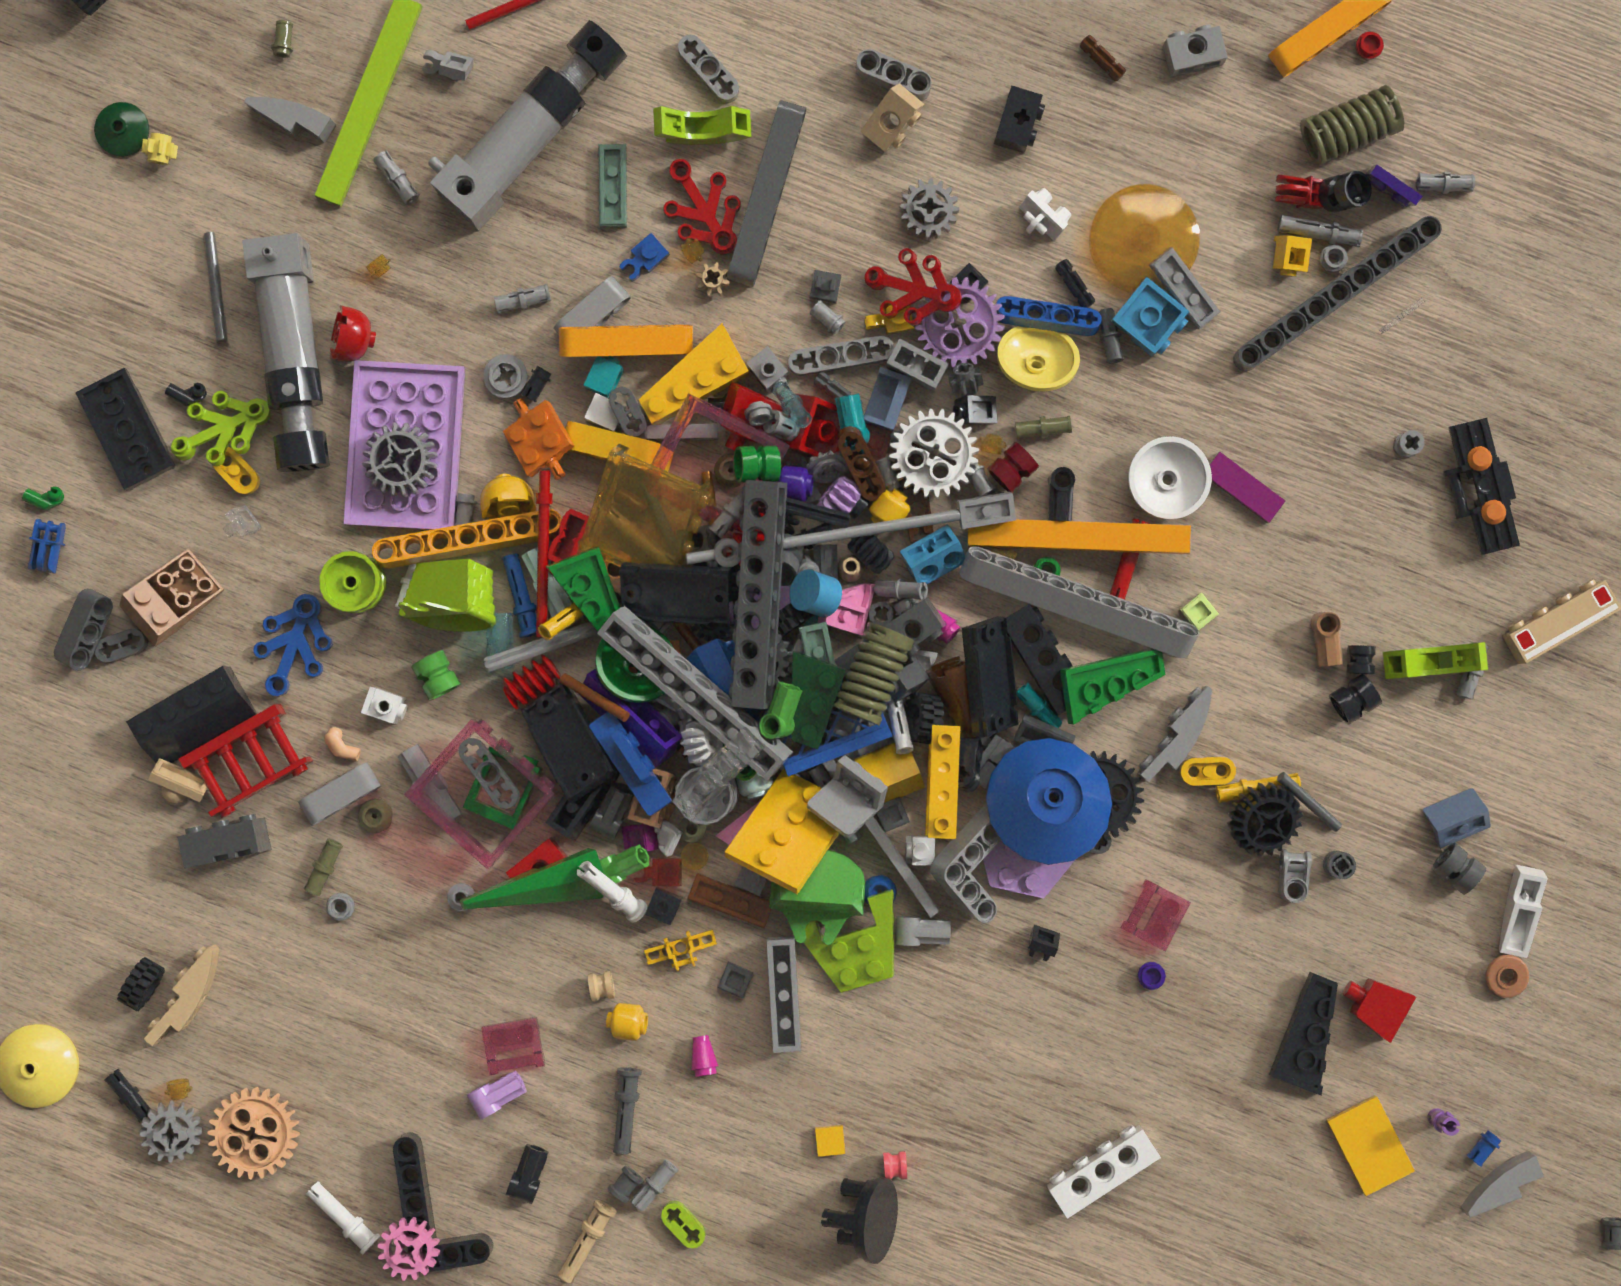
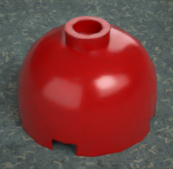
(351, 334)

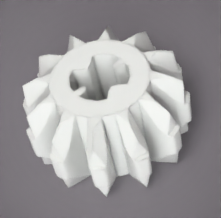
(699, 743)

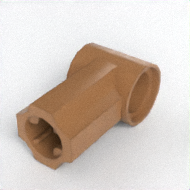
(1327, 643)

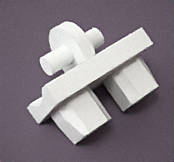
(1042, 216)

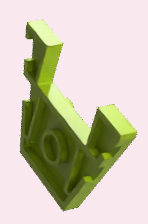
(860, 955)

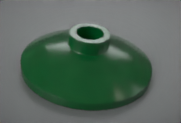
(130, 137)

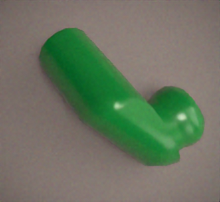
(44, 501)

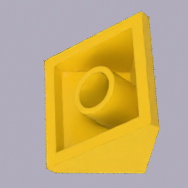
(895, 770)

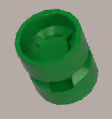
(763, 463)

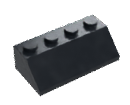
(192, 716)

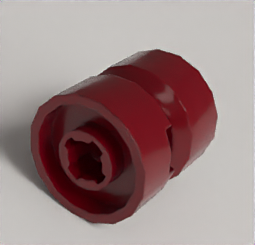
(1014, 466)

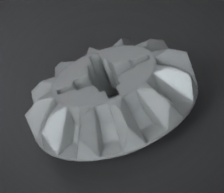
(493, 373)
(829, 472)

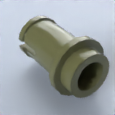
(282, 43)

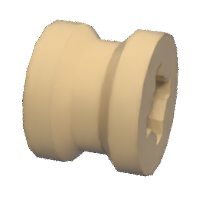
(601, 986)

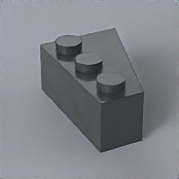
(224, 841)

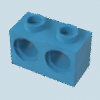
(933, 555)

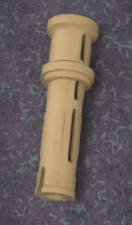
(592, 1229)

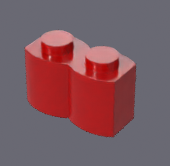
(570, 536)

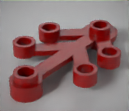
(705, 211)
(915, 290)

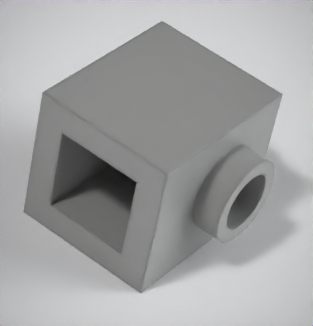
(767, 369)

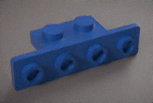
(630, 763)

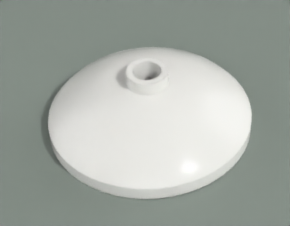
(1185, 466)

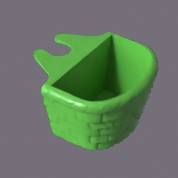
(828, 896)

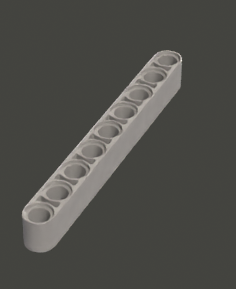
(1078, 602)

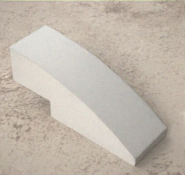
(1522, 910)

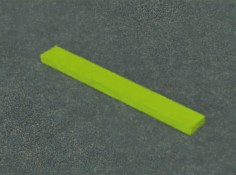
(368, 101)

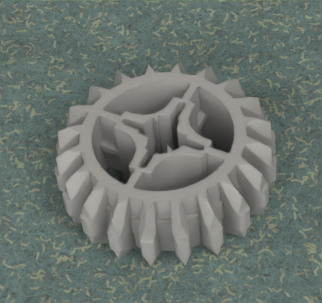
(410, 454)

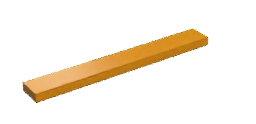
(1083, 536)

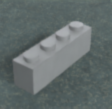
(783, 994)

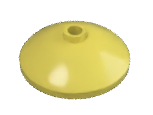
(1038, 358)
(53, 1062)

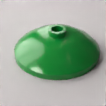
(616, 677)

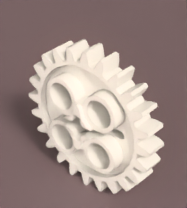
(922, 476)

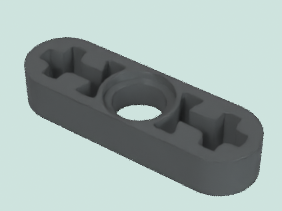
(496, 794)

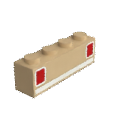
(1562, 621)

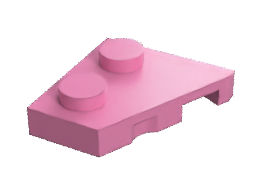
(853, 609)

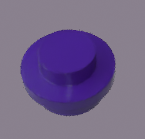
(1151, 975)

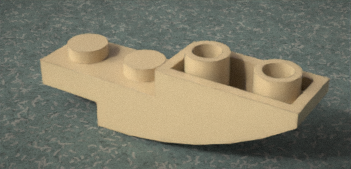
(193, 988)

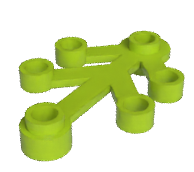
(224, 427)

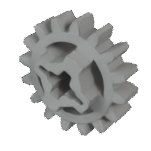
(939, 208)
(160, 1133)

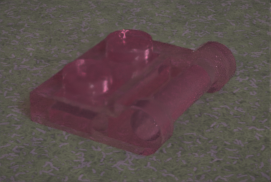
(1163, 920)
(513, 1036)

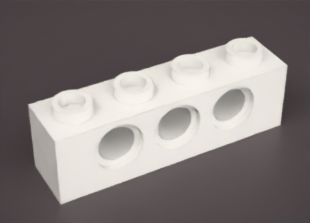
(1096, 1185)

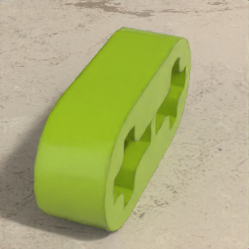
(678, 1228)

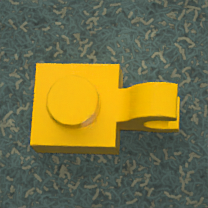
(892, 325)

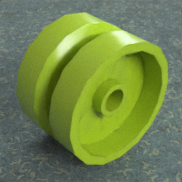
(336, 585)

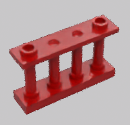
(223, 747)

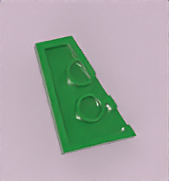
(587, 585)

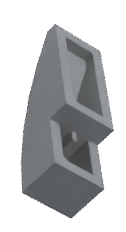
(292, 116)
(1502, 1184)

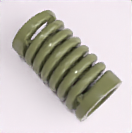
(1352, 125)
(869, 668)

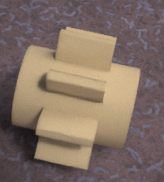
(715, 272)

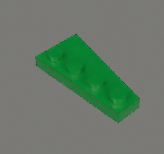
(1106, 681)

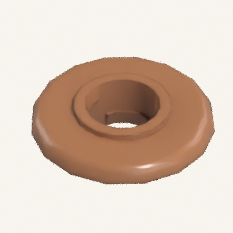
(1516, 985)

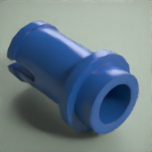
(1484, 1148)

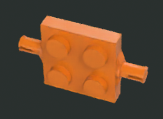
(538, 438)

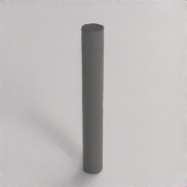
(1309, 801)

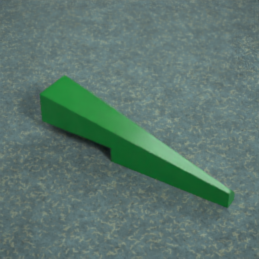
(545, 885)

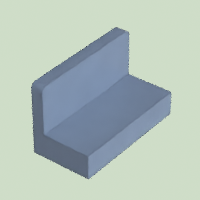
(1457, 817)

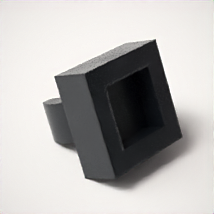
(973, 275)
(1043, 941)

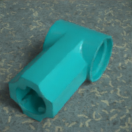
(851, 414)

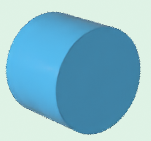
(815, 593)

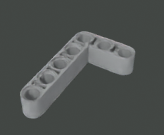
(962, 864)

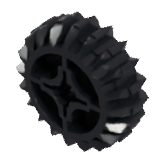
(1255, 833)

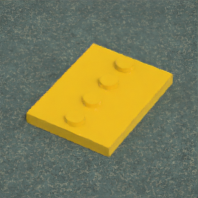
(782, 835)

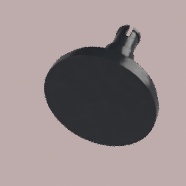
(872, 1222)

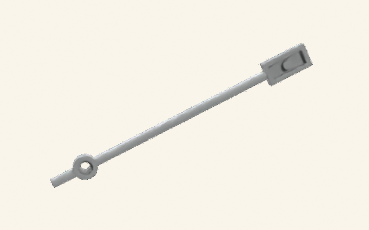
(970, 514)

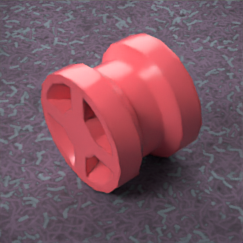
(895, 1165)

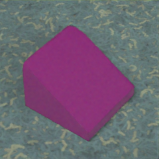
(640, 834)

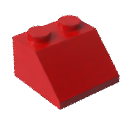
(821, 432)

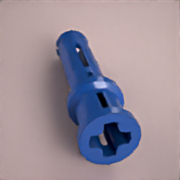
(523, 607)

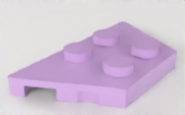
(1013, 873)

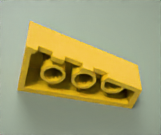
(701, 373)

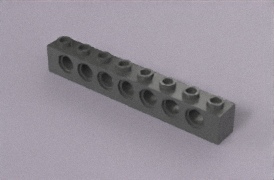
(769, 583)

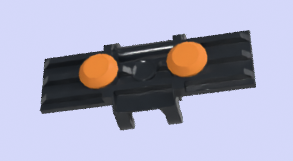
(1492, 482)

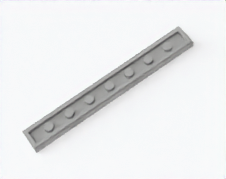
(894, 856)

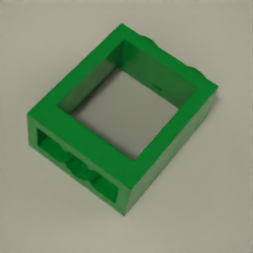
(491, 812)

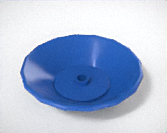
(1029, 820)

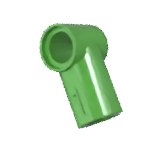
(781, 709)
(625, 863)

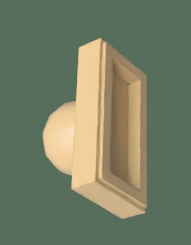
(177, 782)

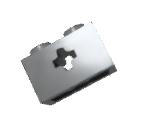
(917, 364)

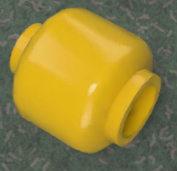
(889, 506)
(627, 1021)

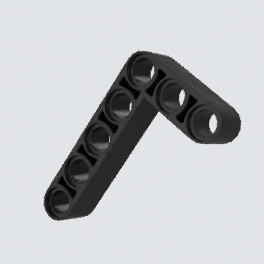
(420, 1188)

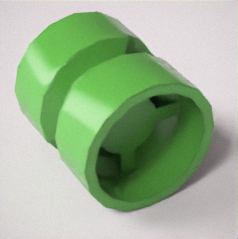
(436, 675)

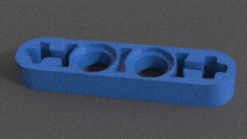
(1047, 320)

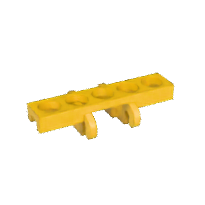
(689, 949)

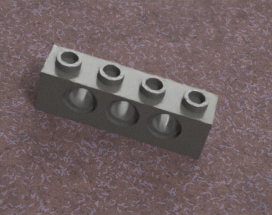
(922, 613)

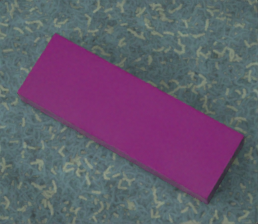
(1245, 488)

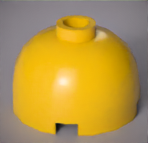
(506, 497)

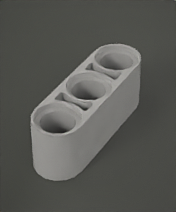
(886, 64)
(597, 306)
(339, 794)

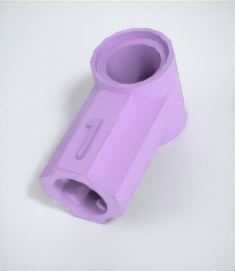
(491, 1097)

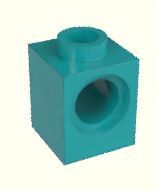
(604, 375)

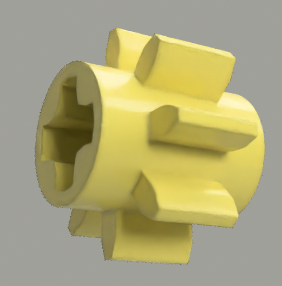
(159, 148)

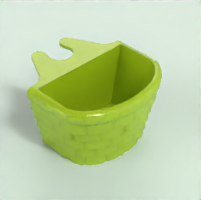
(450, 596)

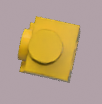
(1291, 254)

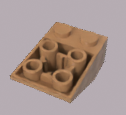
(170, 597)

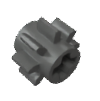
(965, 379)

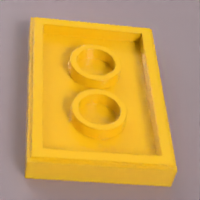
(1370, 1145)

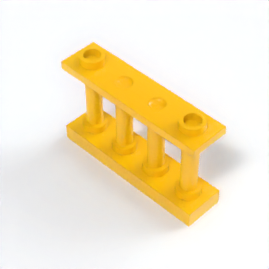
(942, 782)

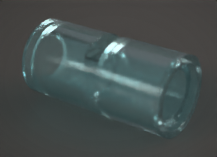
(501, 636)

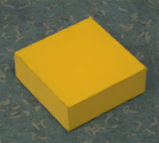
(830, 1140)

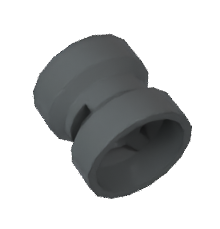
(1333, 864)

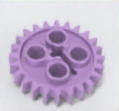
(983, 313)

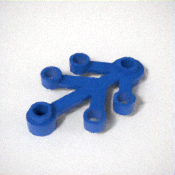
(294, 641)

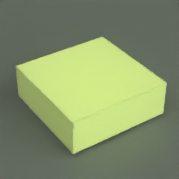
(1199, 611)

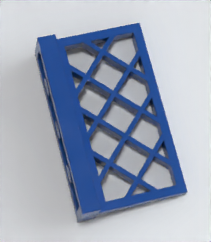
(837, 747)

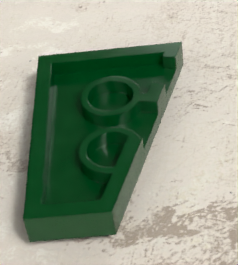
(819, 688)

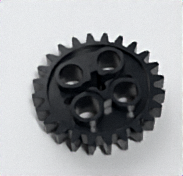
(1120, 777)

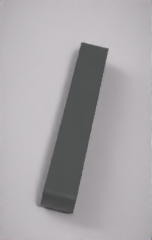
(766, 193)

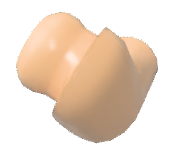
(337, 746)

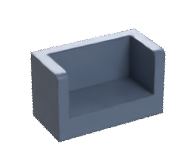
(886, 399)

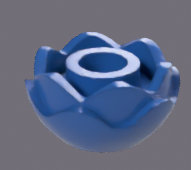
(877, 883)

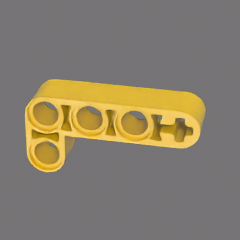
(599, 442)

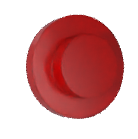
(1369, 45)

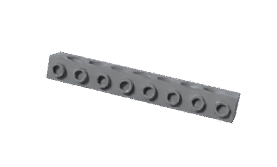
(688, 686)

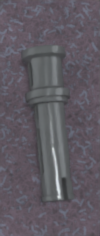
(626, 1098)

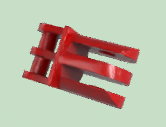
(1298, 191)

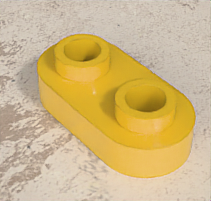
(237, 471)
(1207, 771)

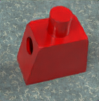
(736, 403)
(1379, 1006)

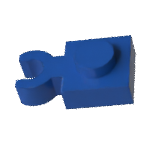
(647, 254)

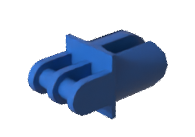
(45, 552)

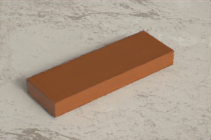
(730, 900)

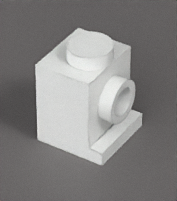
(396, 705)
(919, 850)

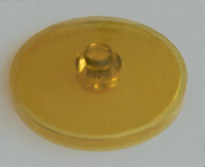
(1136, 229)

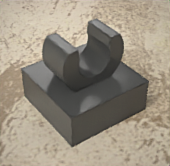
(825, 286)

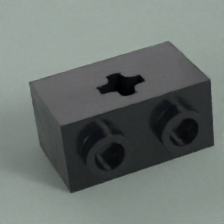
(1025, 104)

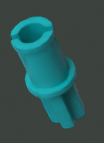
(1037, 705)

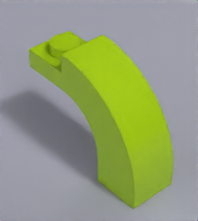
(702, 128)
(1435, 660)

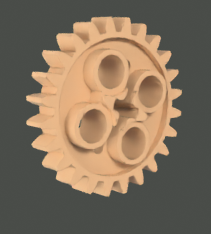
(247, 1157)

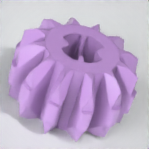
(840, 495)

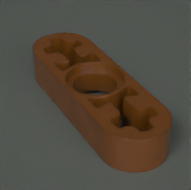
(850, 457)

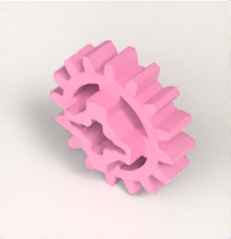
(415, 1257)

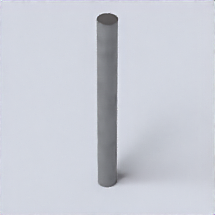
(215, 287)

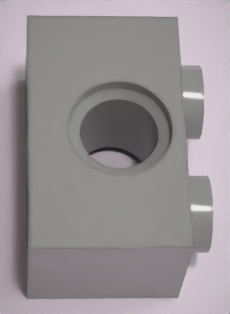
(1182, 61)

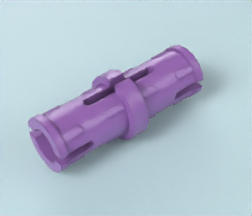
(1443, 1122)

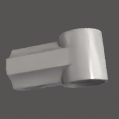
(914, 930)

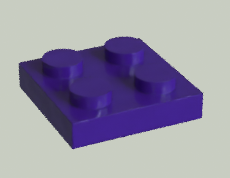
(1401, 192)

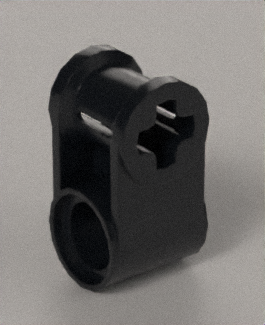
(969, 762)

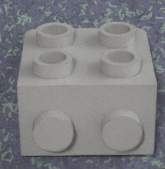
(849, 798)

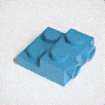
(1151, 317)

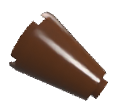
(951, 686)

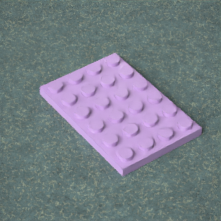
(412, 395)

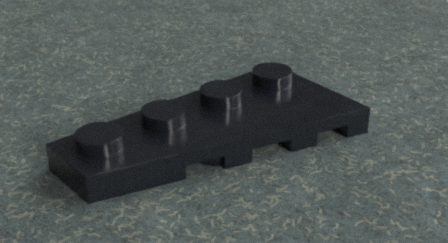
(1305, 1041)

